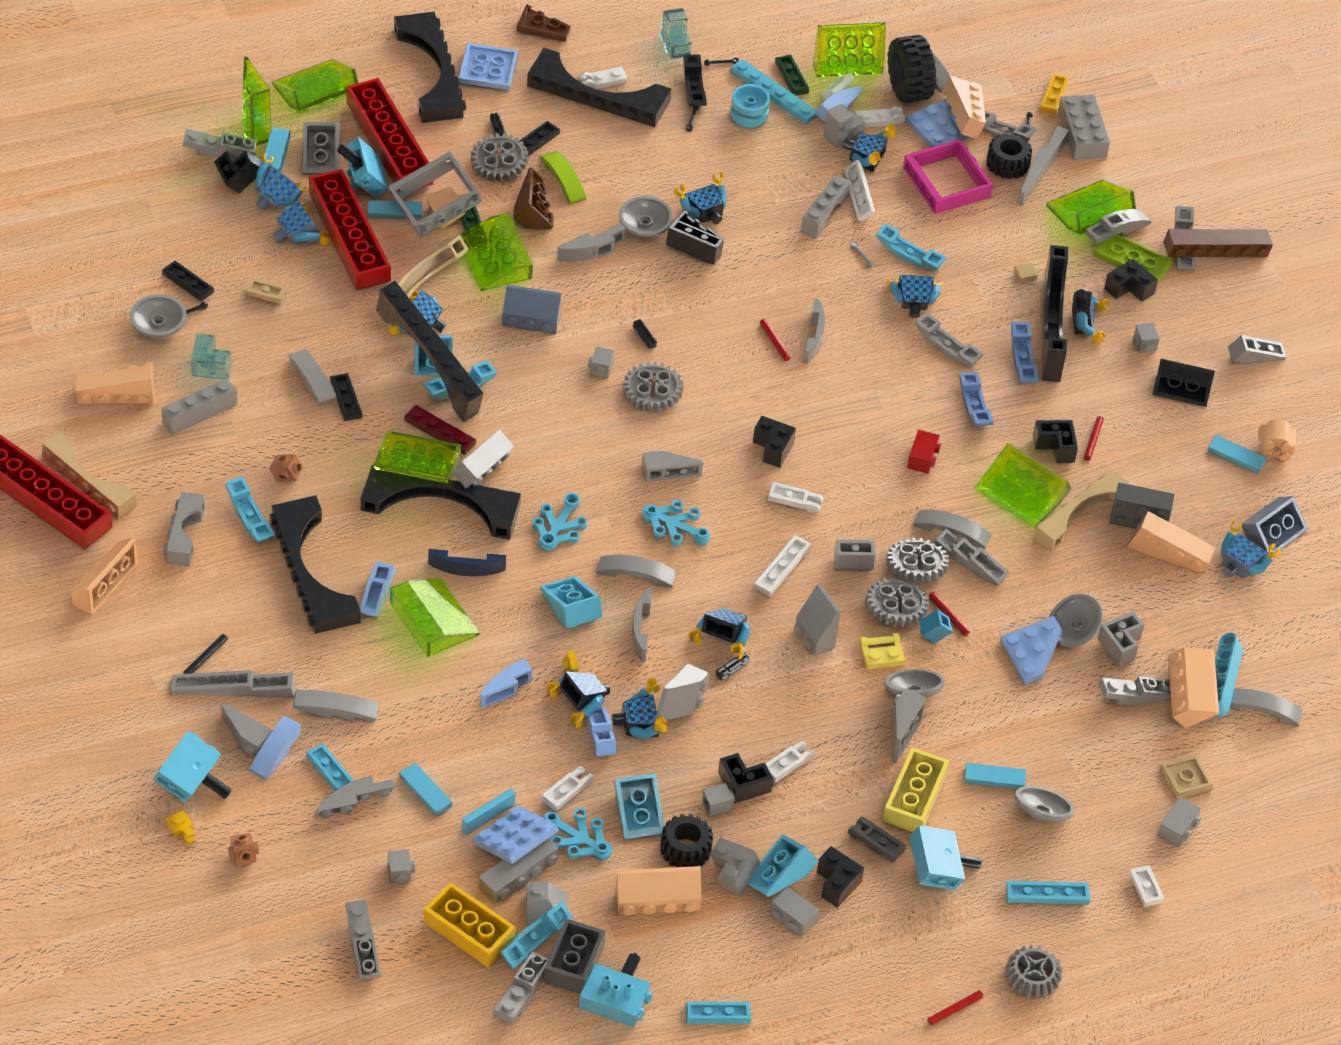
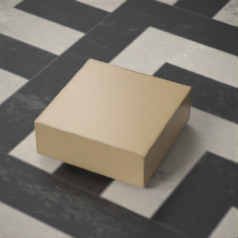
(1025, 272)

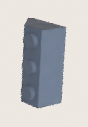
(531, 309)
(1275, 523)

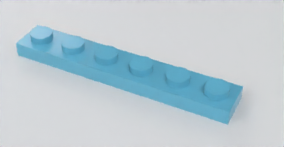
(777, 93)

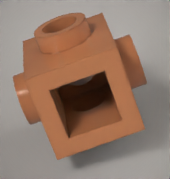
(286, 468)
(243, 849)

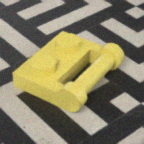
(882, 656)

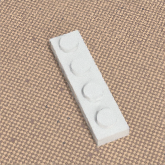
(859, 191)
(782, 565)

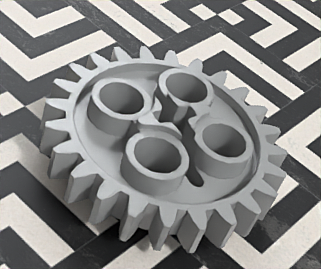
(513, 157)
(667, 386)
(905, 562)
(909, 599)

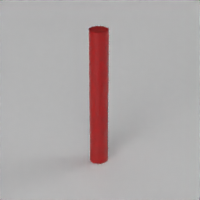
(775, 340)
(1093, 438)
(946, 610)
(955, 1007)

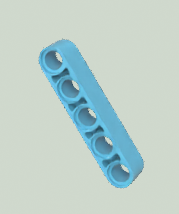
(278, 147)
(1227, 668)

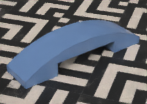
(1022, 352)
(974, 399)

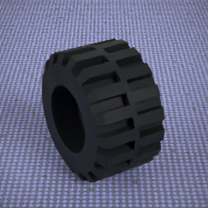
(1009, 156)
(686, 828)

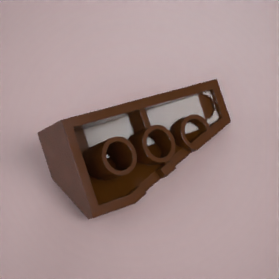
(531, 205)

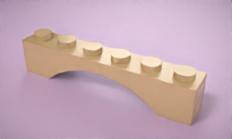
(438, 258)
(113, 496)
(1053, 530)

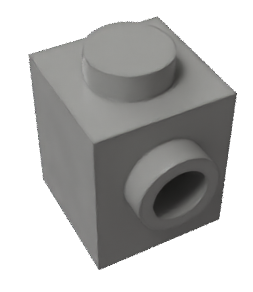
(1146, 337)
(601, 362)
(718, 799)
(400, 866)

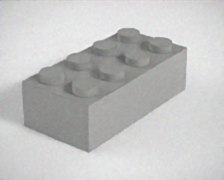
(1087, 130)

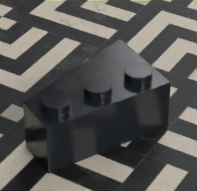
(694, 239)

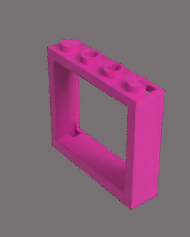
(914, 161)

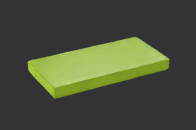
(1120, 250)

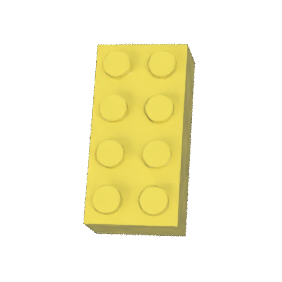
(915, 790)

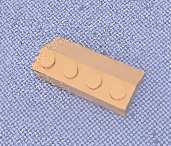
(105, 576)
(1193, 685)
(658, 890)

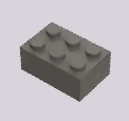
(1134, 502)
(574, 955)

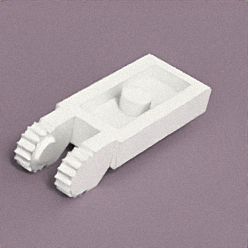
(603, 78)
(882, 117)
(795, 497)
(789, 761)
(566, 788)

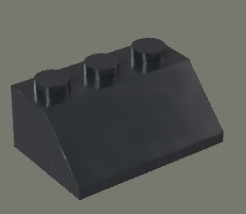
(1183, 382)

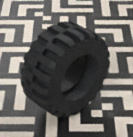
(911, 68)

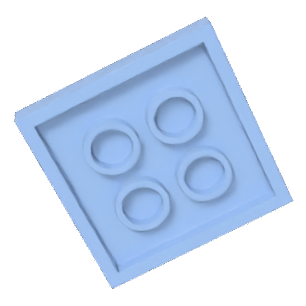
(488, 66)
(935, 124)
(515, 834)

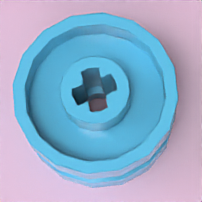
(750, 106)

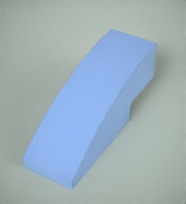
(843, 97)
(377, 589)
(506, 683)
(601, 732)
(276, 747)

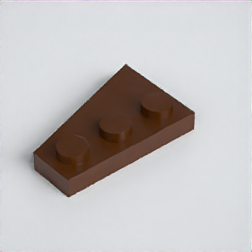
(541, 25)

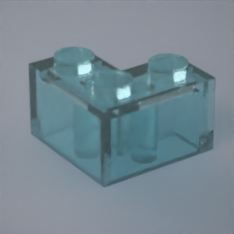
(675, 33)
(209, 361)

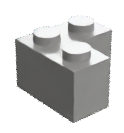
(842, 125)
(1119, 637)
(737, 865)

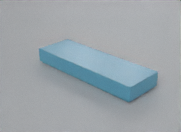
(390, 209)
(1237, 454)
(328, 767)
(995, 776)
(425, 789)
(488, 811)
(718, 1013)

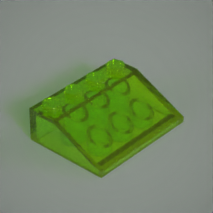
(849, 49)
(316, 84)
(256, 105)
(1088, 204)
(497, 253)
(418, 457)
(1023, 485)
(432, 614)

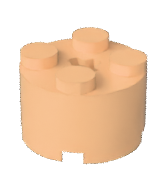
(1277, 440)

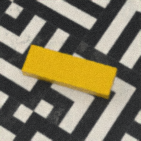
(1053, 93)

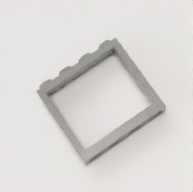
(423, 177)

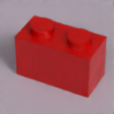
(923, 451)

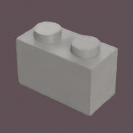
(854, 554)
(1179, 822)
(794, 911)

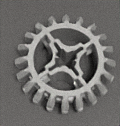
(1034, 978)

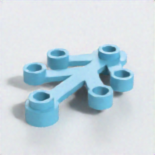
(654, 514)
(549, 540)
(581, 837)

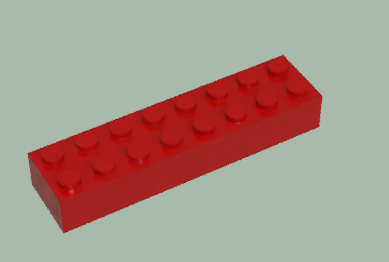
(385, 129)
(349, 229)
(51, 496)

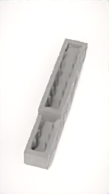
(1043, 161)
(235, 684)

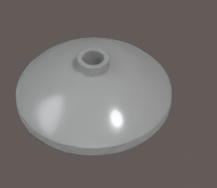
(645, 216)
(158, 316)
(1076, 612)
(916, 680)
(1044, 804)

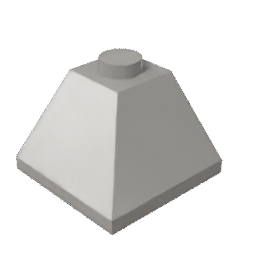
(542, 897)

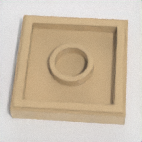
(1186, 776)

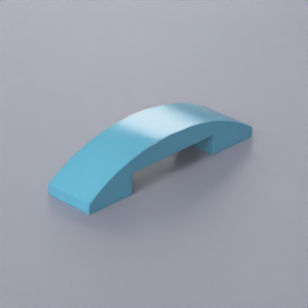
(907, 251)
(480, 373)
(248, 511)
(535, 934)

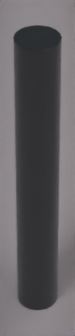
(206, 654)

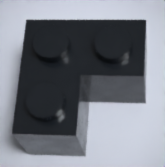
(237, 171)
(1131, 278)
(1057, 436)
(776, 439)
(744, 781)
(841, 876)

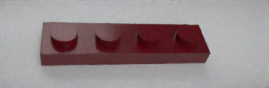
(439, 428)

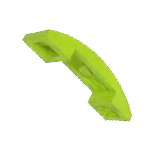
(565, 175)

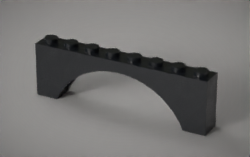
(424, 32)
(641, 105)
(1054, 286)
(399, 310)
(493, 505)
(325, 607)

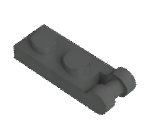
(877, 839)

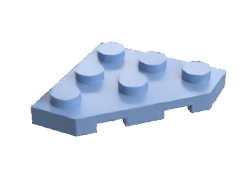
(1032, 648)

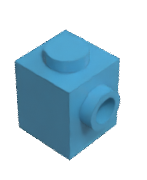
(935, 626)

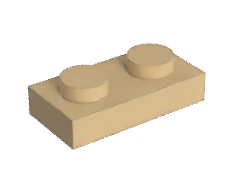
(266, 291)

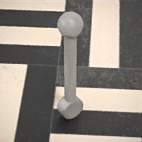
(854, 244)

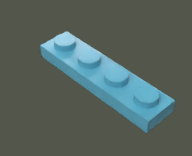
(1047, 892)

